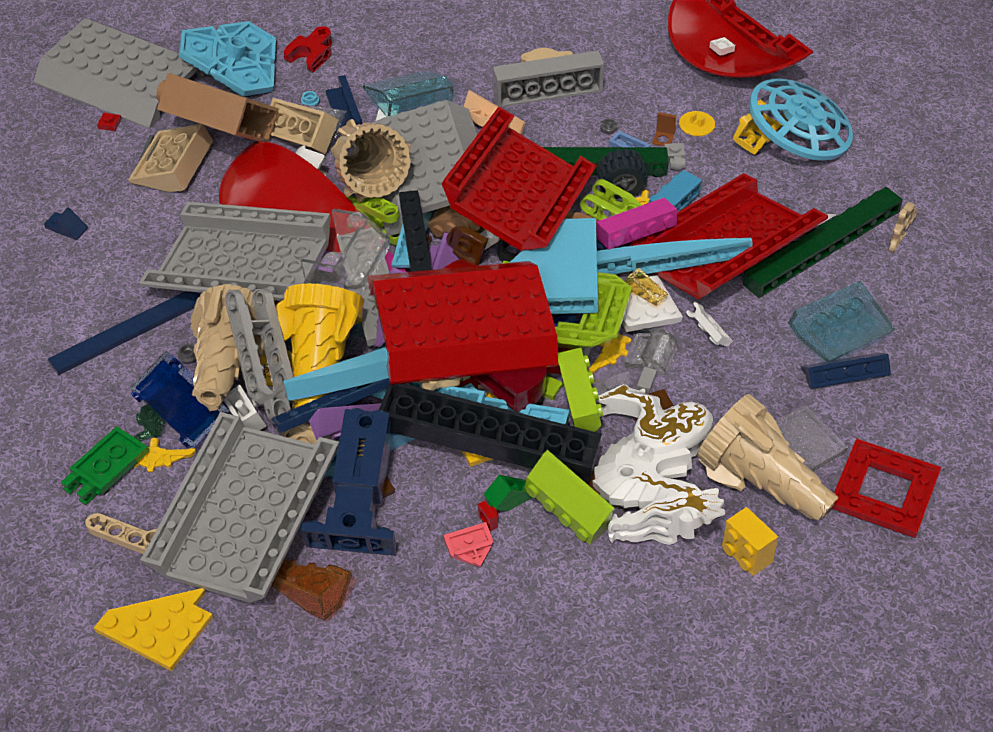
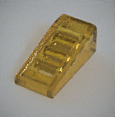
(642, 283)

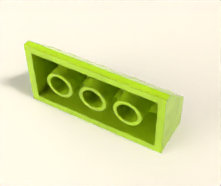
(579, 391)
(569, 498)

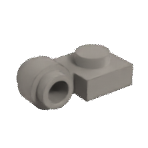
(676, 156)

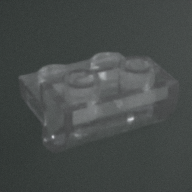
(652, 350)

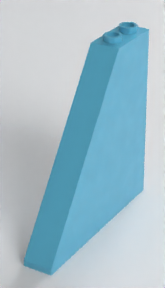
(568, 267)

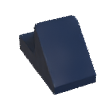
(66, 224)

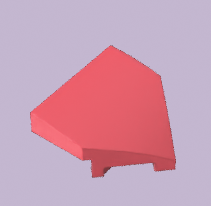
(470, 544)

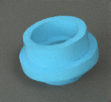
(310, 98)

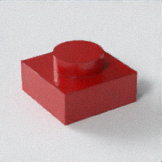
(109, 121)
(488, 515)

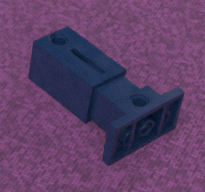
(358, 488)

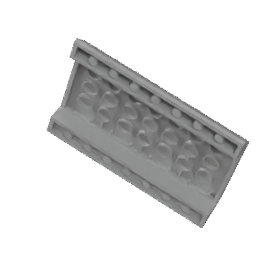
(111, 71)
(437, 141)
(241, 248)
(238, 510)

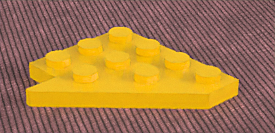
(158, 627)

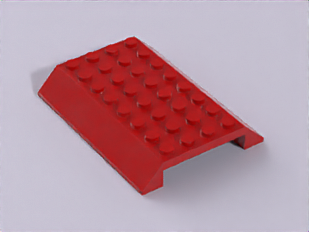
(514, 185)
(726, 213)
(464, 321)

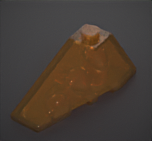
(313, 588)

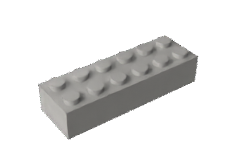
(548, 79)

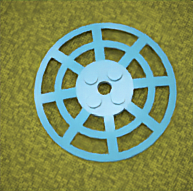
(803, 113)

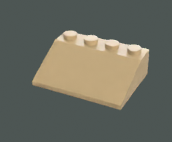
(173, 159)

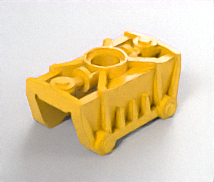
(746, 129)

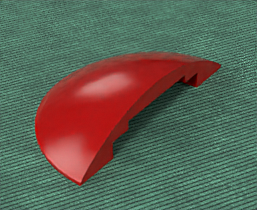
(756, 50)
(280, 179)

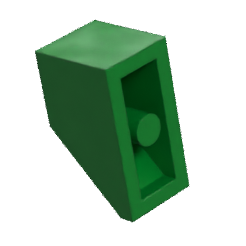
(506, 493)

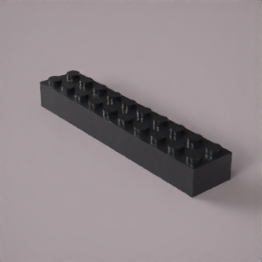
(488, 429)

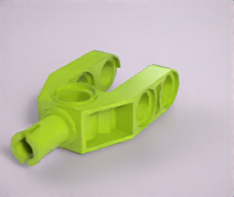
(607, 201)
(377, 214)

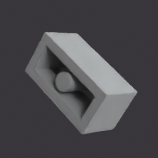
(647, 379)

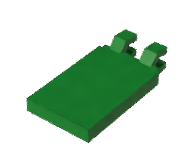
(104, 465)

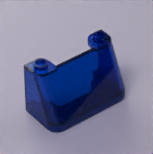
(168, 390)

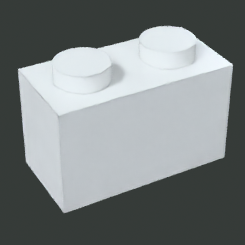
(241, 406)

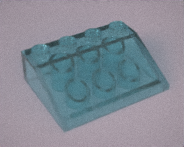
(409, 92)
(840, 322)

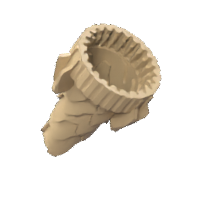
(376, 159)
(215, 345)
(752, 447)

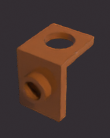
(665, 127)

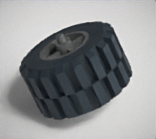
(623, 170)

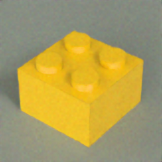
(749, 541)

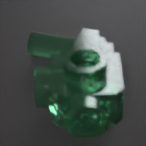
(151, 421)

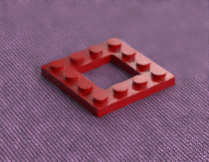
(904, 520)

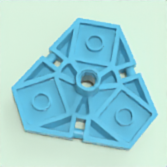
(234, 54)

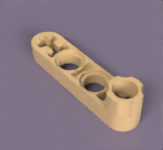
(128, 531)

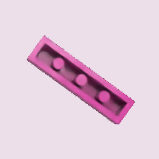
(636, 223)

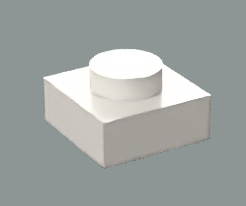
(722, 46)

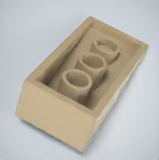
(303, 126)

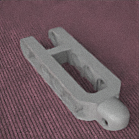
(266, 326)

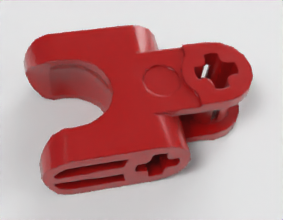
(314, 47)

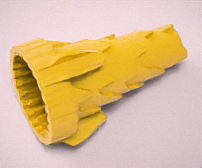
(319, 325)

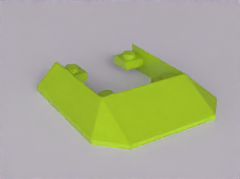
(600, 326)

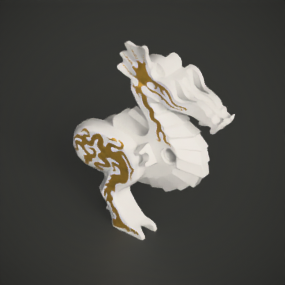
(642, 465)

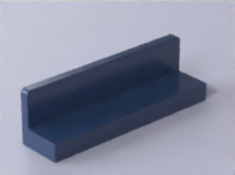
(342, 99)
(847, 369)

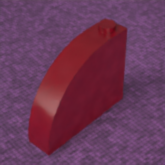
(515, 387)

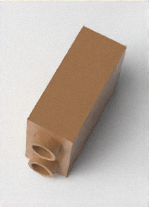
(216, 108)

